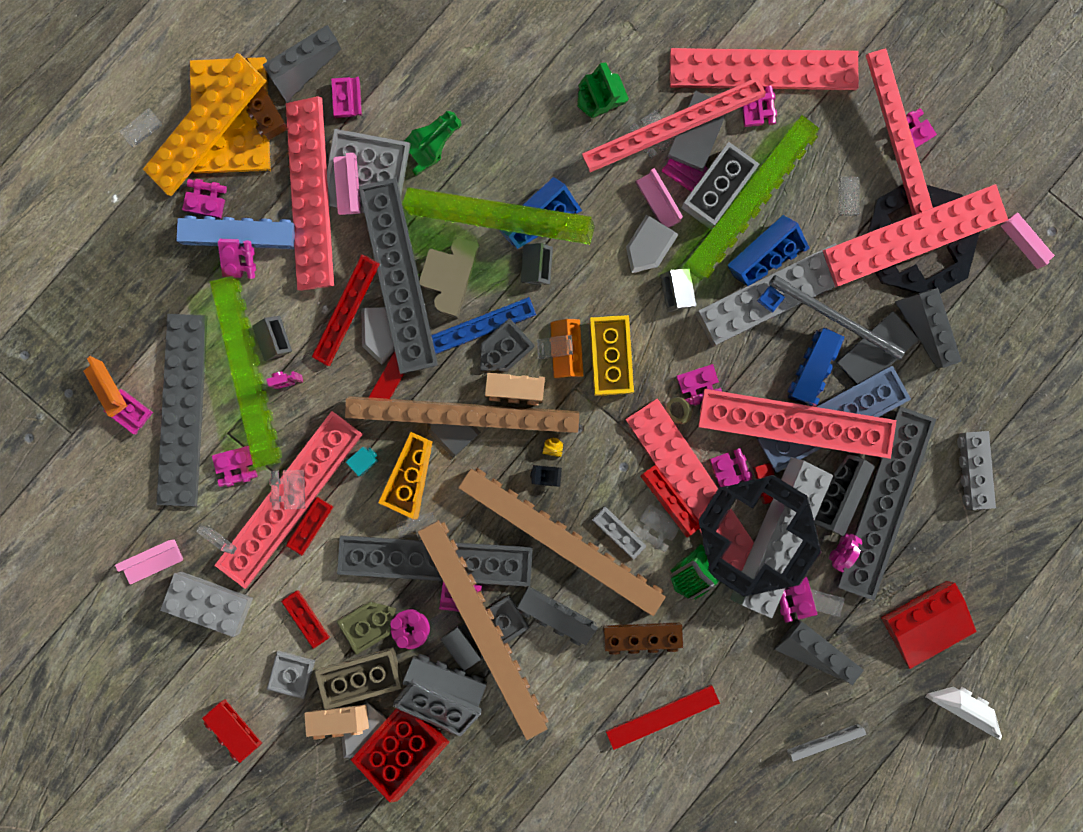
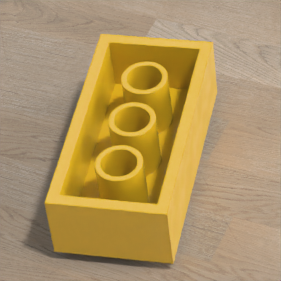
(611, 355)

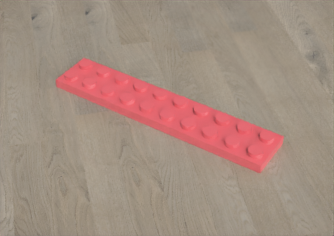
(772, 67)
(309, 194)
(915, 235)
(797, 423)
(686, 474)
(270, 527)

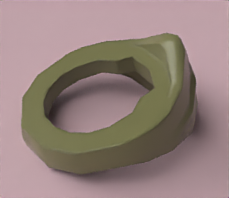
(687, 410)

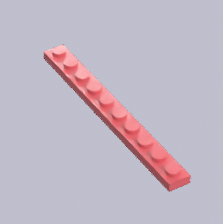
(673, 125)
(899, 131)

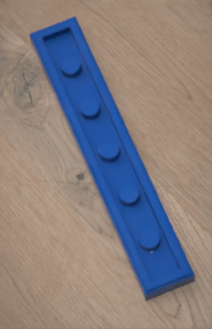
(482, 325)

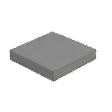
(291, 674)

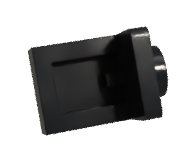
(546, 475)

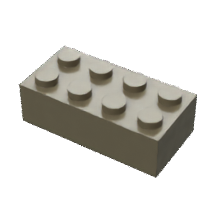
(359, 678)

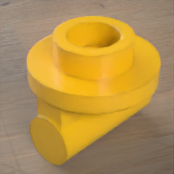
(553, 447)

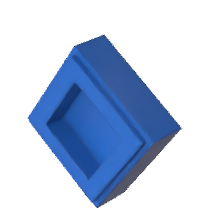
(771, 299)

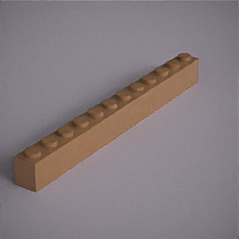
(462, 414)
(562, 542)
(483, 629)

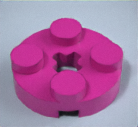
(846, 552)
(419, 634)

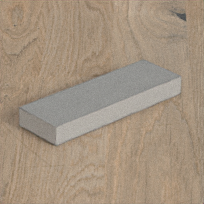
(619, 533)

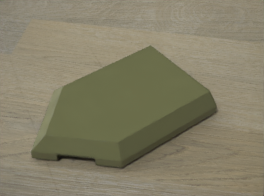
(367, 625)

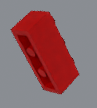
(231, 731)

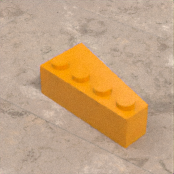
(408, 477)

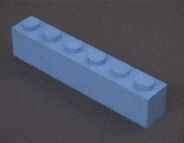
(260, 233)

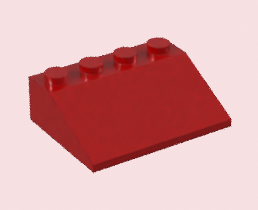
(930, 623)
(399, 753)

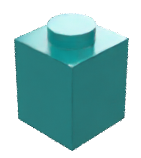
(362, 460)

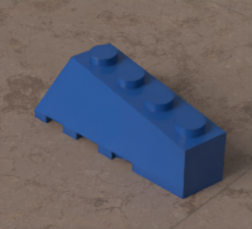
(551, 196)
(768, 251)
(815, 367)

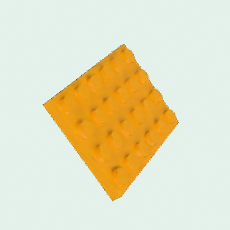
(241, 145)

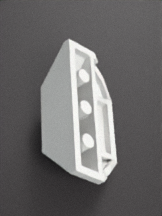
(968, 708)

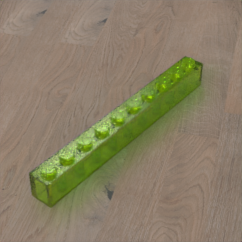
(751, 197)
(499, 215)
(245, 372)

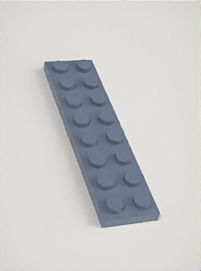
(870, 397)

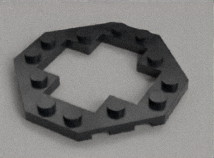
(912, 278)
(767, 578)

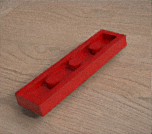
(671, 500)

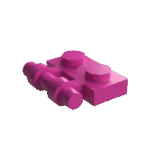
(754, 114)
(921, 131)
(204, 204)
(230, 258)
(695, 380)
(233, 460)
(724, 469)
(803, 602)

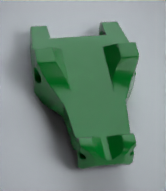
(428, 141)

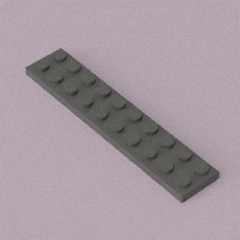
(398, 276)
(182, 410)
(887, 503)
(412, 561)

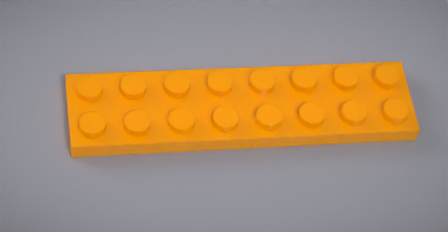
(204, 124)

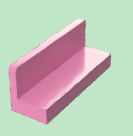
(347, 184)
(659, 199)
(1027, 241)
(150, 561)

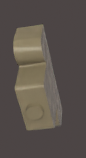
(449, 275)

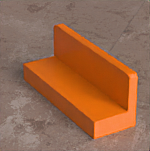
(570, 364)
(104, 387)

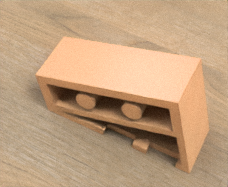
(515, 388)
(336, 721)

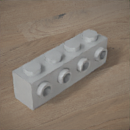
(976, 470)

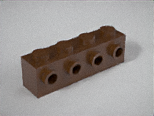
(265, 113)
(643, 637)

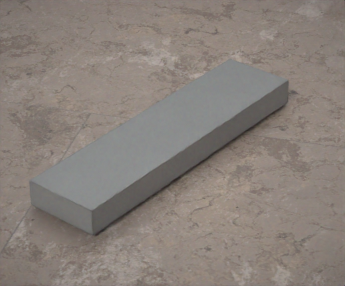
(826, 742)

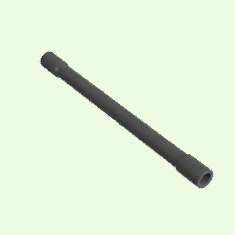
(785, 287)

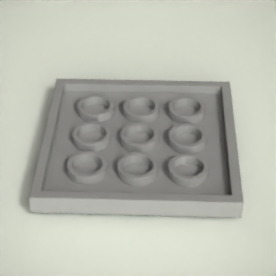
(376, 159)

